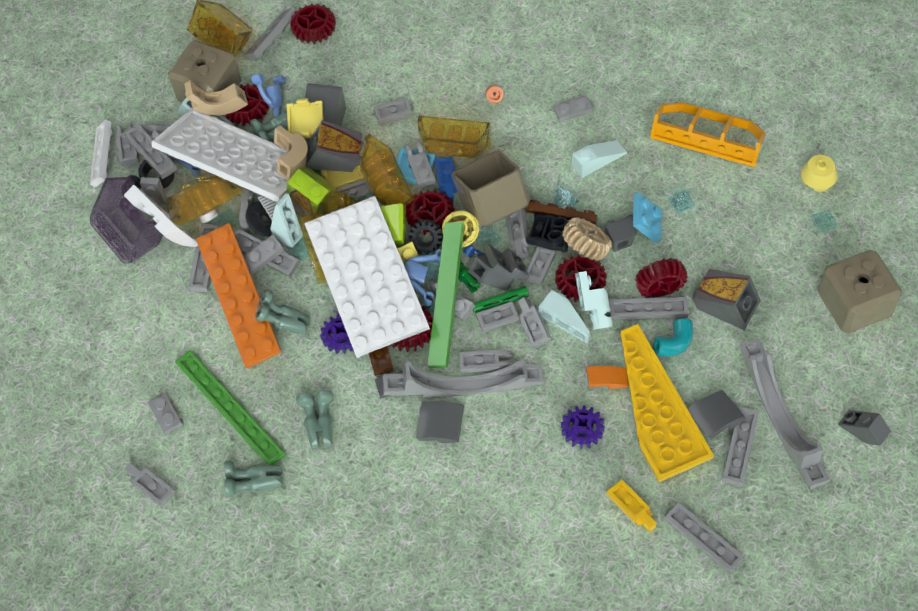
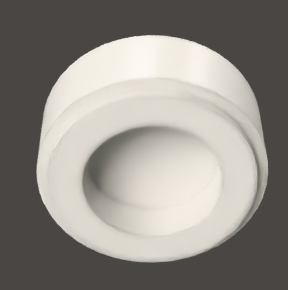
(208, 215)

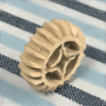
(587, 239)

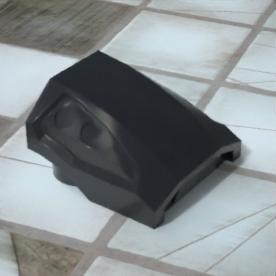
(548, 232)

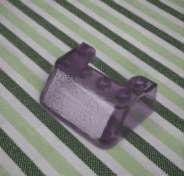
(121, 223)

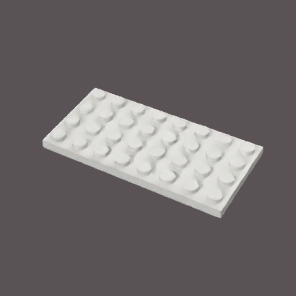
(225, 152)
(366, 276)

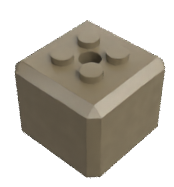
(216, 74)
(491, 188)
(859, 303)

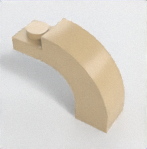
(217, 102)
(296, 150)

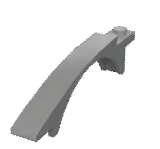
(429, 385)
(797, 445)

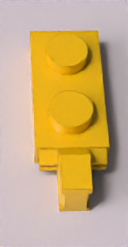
(632, 505)

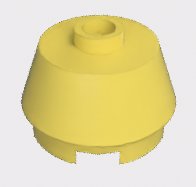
(819, 173)
(471, 226)

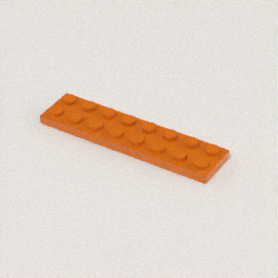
(237, 295)

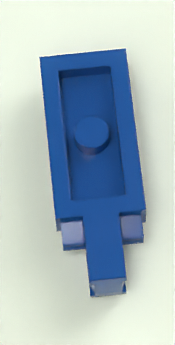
(444, 171)

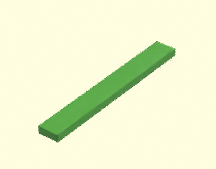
(446, 295)
(230, 408)

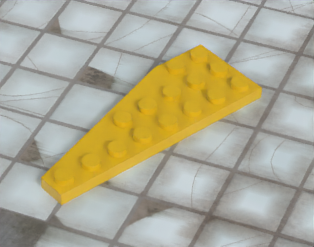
(662, 421)

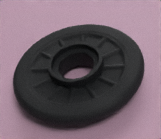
(254, 220)

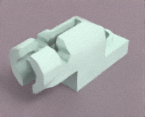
(593, 300)

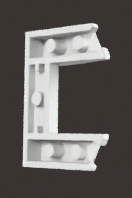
(164, 223)

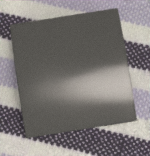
(506, 263)
(716, 414)
(440, 421)

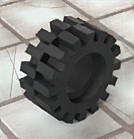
(430, 226)

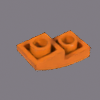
(608, 376)

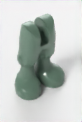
(262, 130)
(287, 318)
(319, 425)
(261, 478)

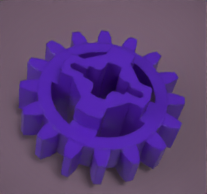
(339, 337)
(582, 435)

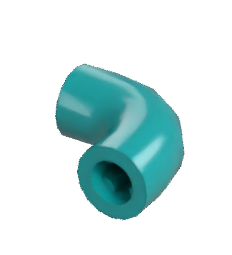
(678, 342)

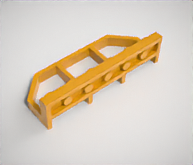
(705, 142)

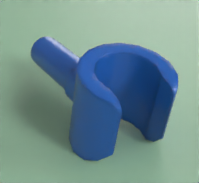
(470, 250)

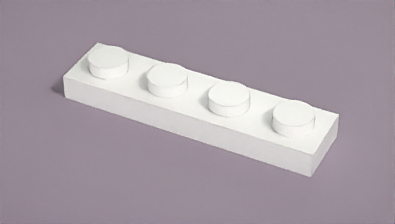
(100, 154)

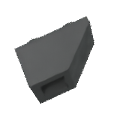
(621, 233)
(485, 274)
(865, 426)

